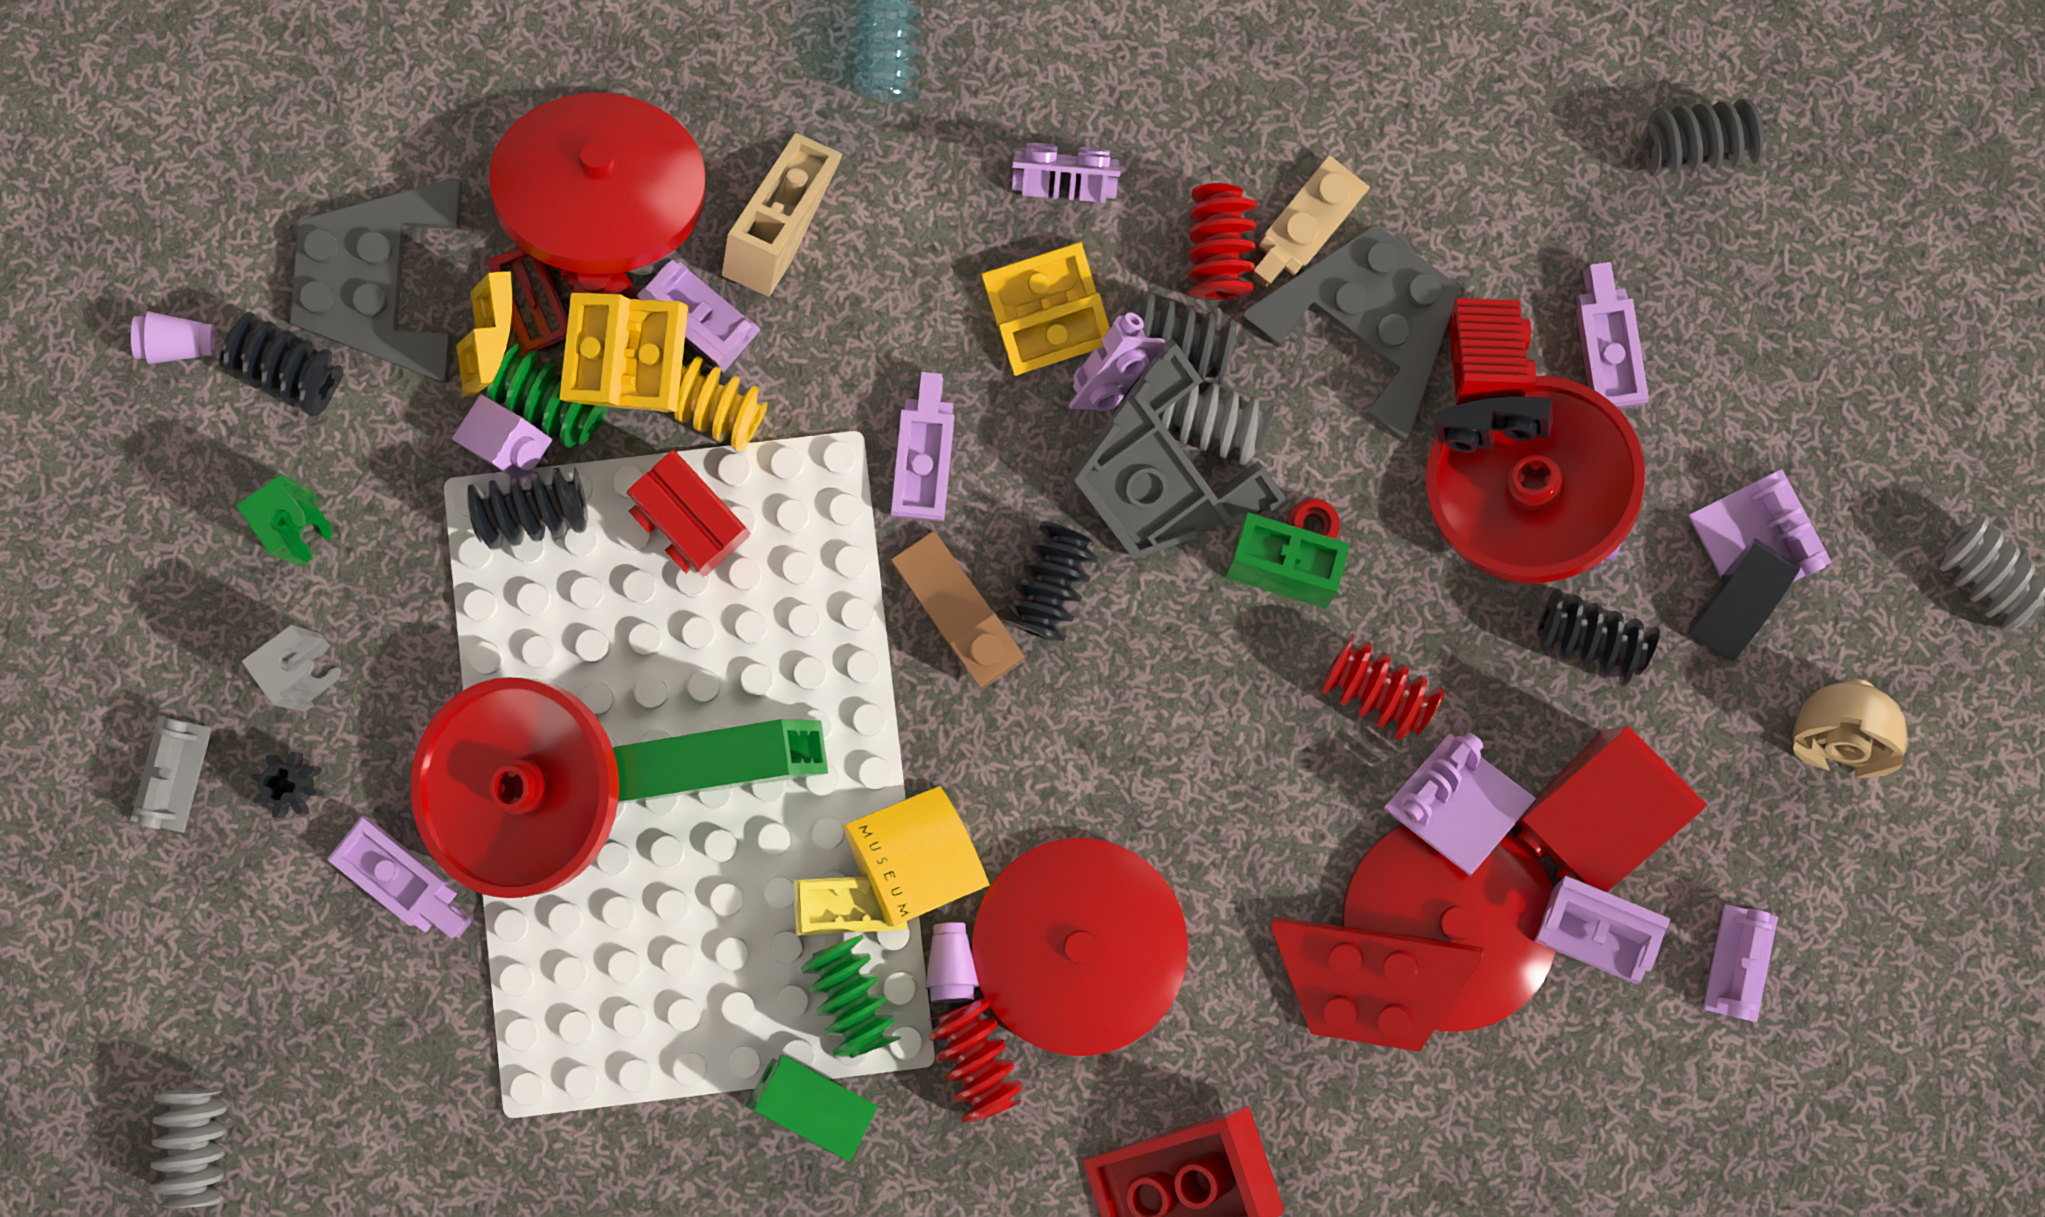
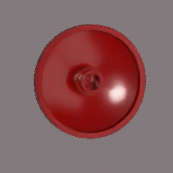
(597, 183)
(1542, 503)
(514, 787)
(1419, 893)
(1080, 946)

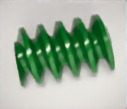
(537, 397)
(849, 999)

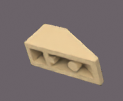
(778, 215)

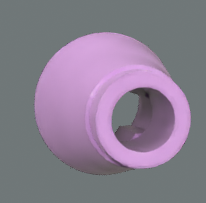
(170, 338)
(951, 966)

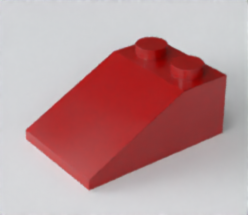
(1189, 1172)

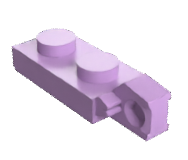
(1610, 339)
(924, 454)
(398, 879)

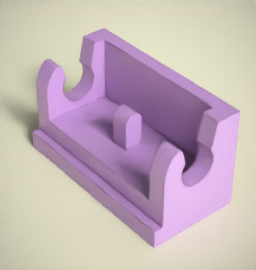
(712, 323)
(1601, 930)

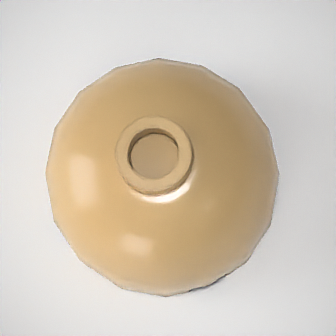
(1856, 724)

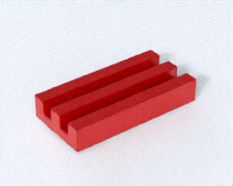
(548, 339)

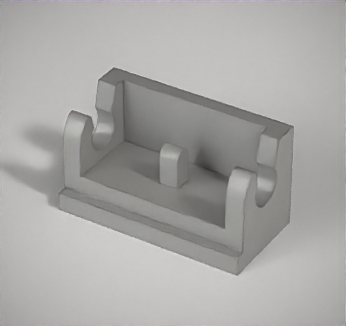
(285, 668)

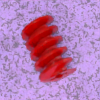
(1219, 242)
(1382, 689)
(976, 1060)

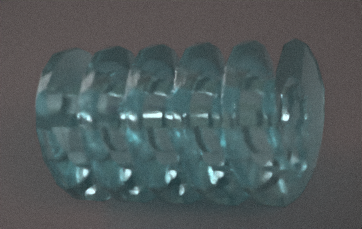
(884, 50)

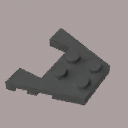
(353, 271)
(1384, 301)
(1147, 482)

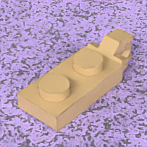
(1309, 221)

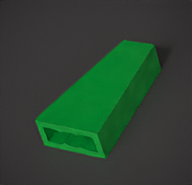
(721, 759)

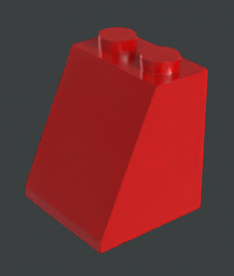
(1608, 810)

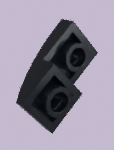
(1475, 422)
(1744, 600)

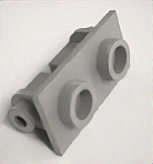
(171, 774)

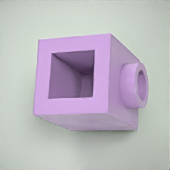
(502, 438)

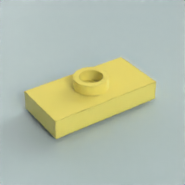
(838, 907)

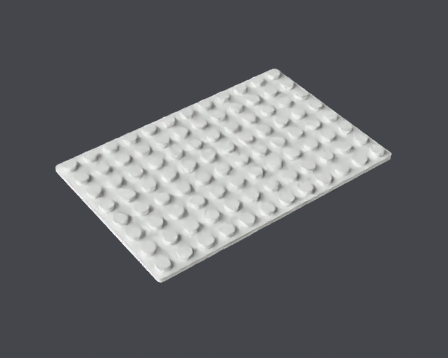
(680, 940)

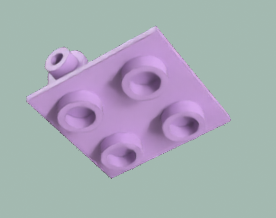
(1042, 158)
(1763, 512)
(1460, 802)

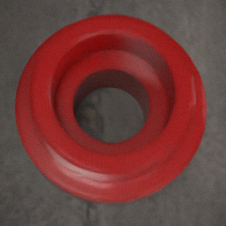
(1319, 509)

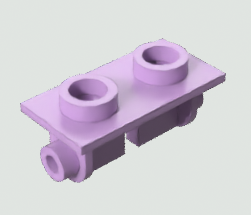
(1116, 367)
(1740, 962)

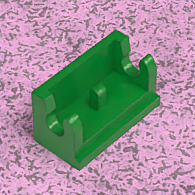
(279, 517)
(1288, 560)
(812, 1106)

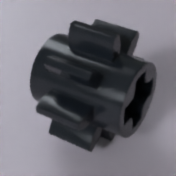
(295, 773)

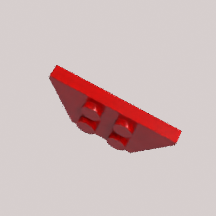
(1372, 982)

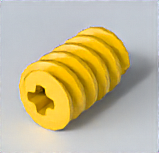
(718, 405)

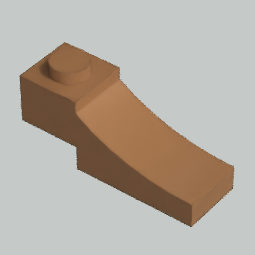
(958, 610)

